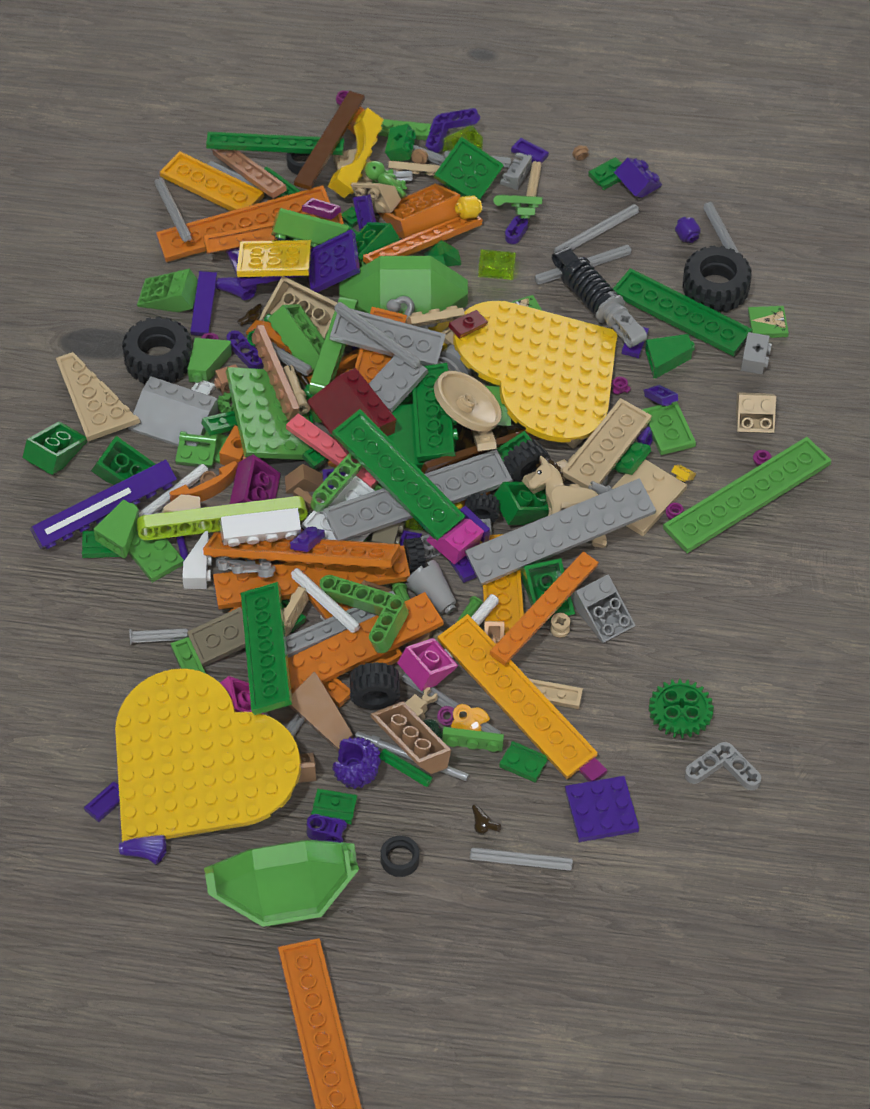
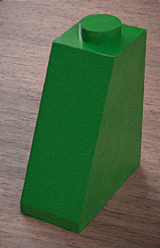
(668, 353)

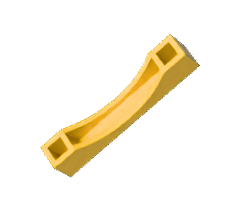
(366, 129)

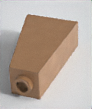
(319, 711)

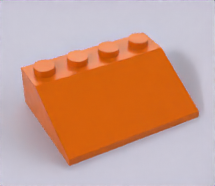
(422, 210)

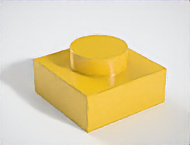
(683, 473)

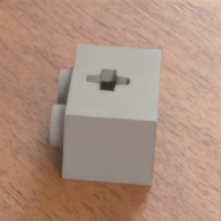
(755, 353)

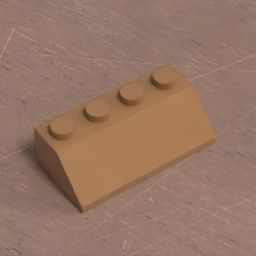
(413, 737)

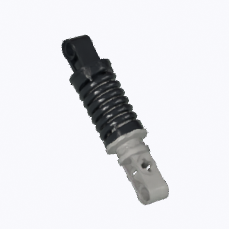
(598, 296)

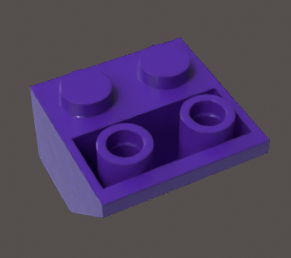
(638, 177)

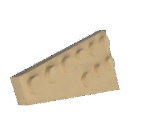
(94, 402)

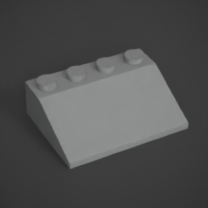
(169, 409)

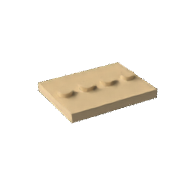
(661, 488)

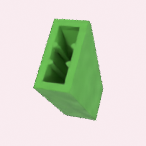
(207, 357)
(118, 528)

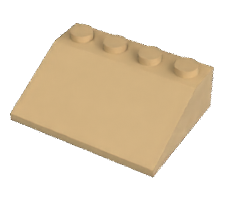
(317, 307)

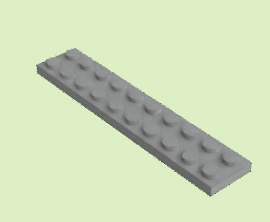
(382, 510)
(560, 531)

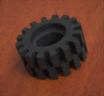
(483, 506)
(415, 553)

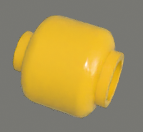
(468, 207)

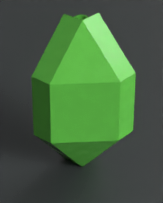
(418, 277)
(283, 880)

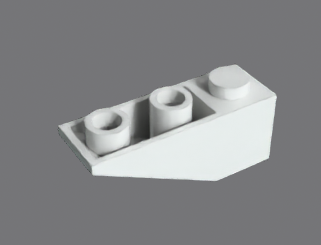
(196, 566)

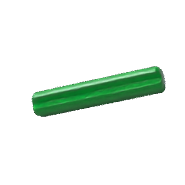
(406, 767)

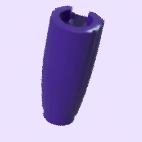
(232, 285)
(149, 847)

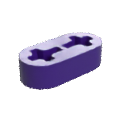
(513, 228)

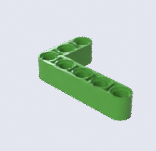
(337, 480)
(375, 602)

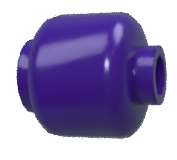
(687, 229)

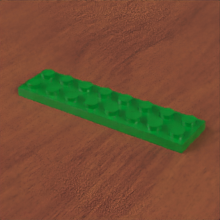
(682, 312)
(398, 474)
(266, 649)

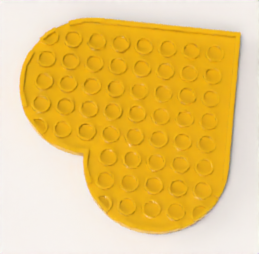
(547, 366)
(197, 762)

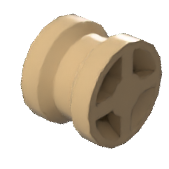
(557, 629)

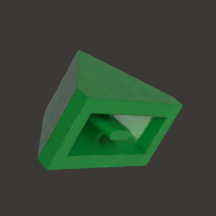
(450, 254)

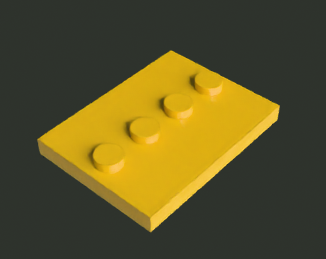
(274, 258)

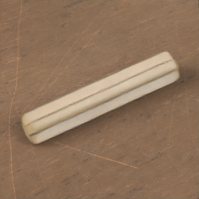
(534, 179)

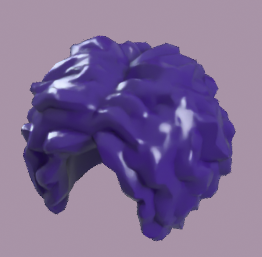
(356, 762)

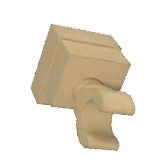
(419, 705)

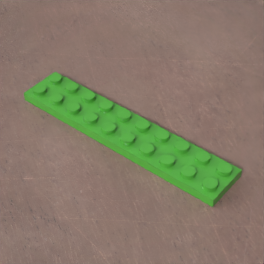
(746, 494)

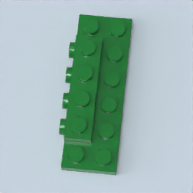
(433, 426)

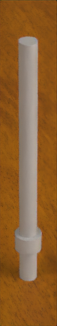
(398, 751)

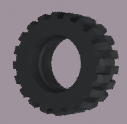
(718, 262)
(157, 333)

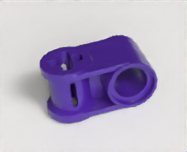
(327, 828)

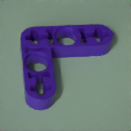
(445, 121)
(243, 343)

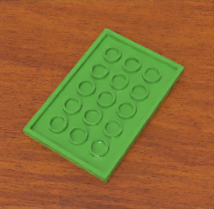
(261, 416)

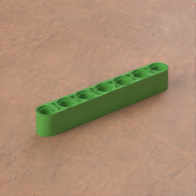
(330, 355)

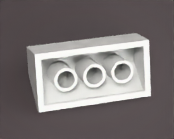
(260, 527)

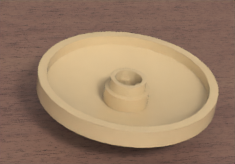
(467, 401)

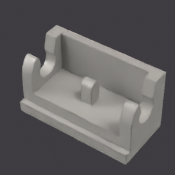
(517, 171)

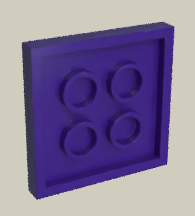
(333, 261)
(601, 809)

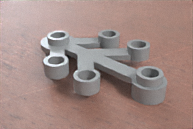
(264, 570)

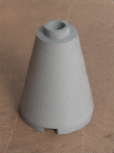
(434, 585)

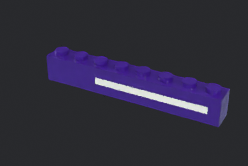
(101, 504)

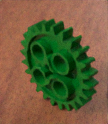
(681, 708)

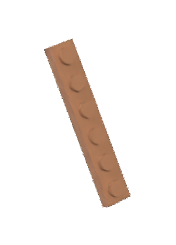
(251, 171)
(275, 372)

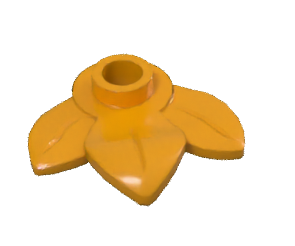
(473, 719)

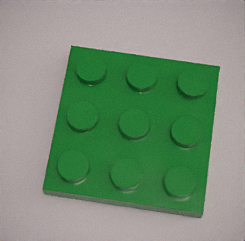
(468, 170)

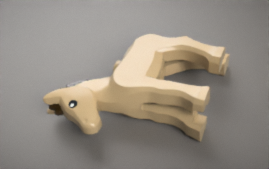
(557, 494)

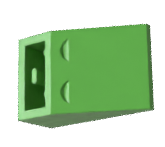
(169, 291)

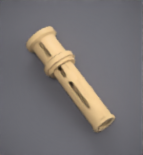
(299, 394)

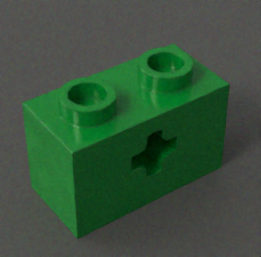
(400, 143)

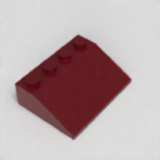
(344, 398)

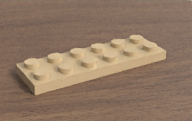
(607, 444)

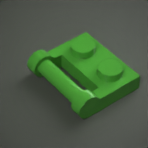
(196, 455)

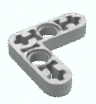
(726, 761)

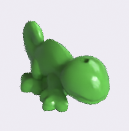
(376, 171)

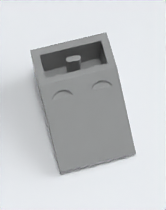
(602, 609)

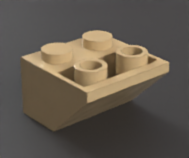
(383, 196)
(755, 412)

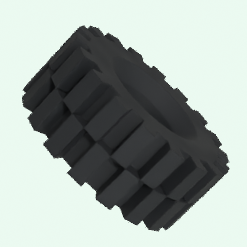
(524, 459)

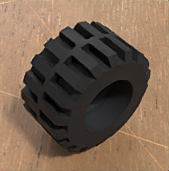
(374, 685)

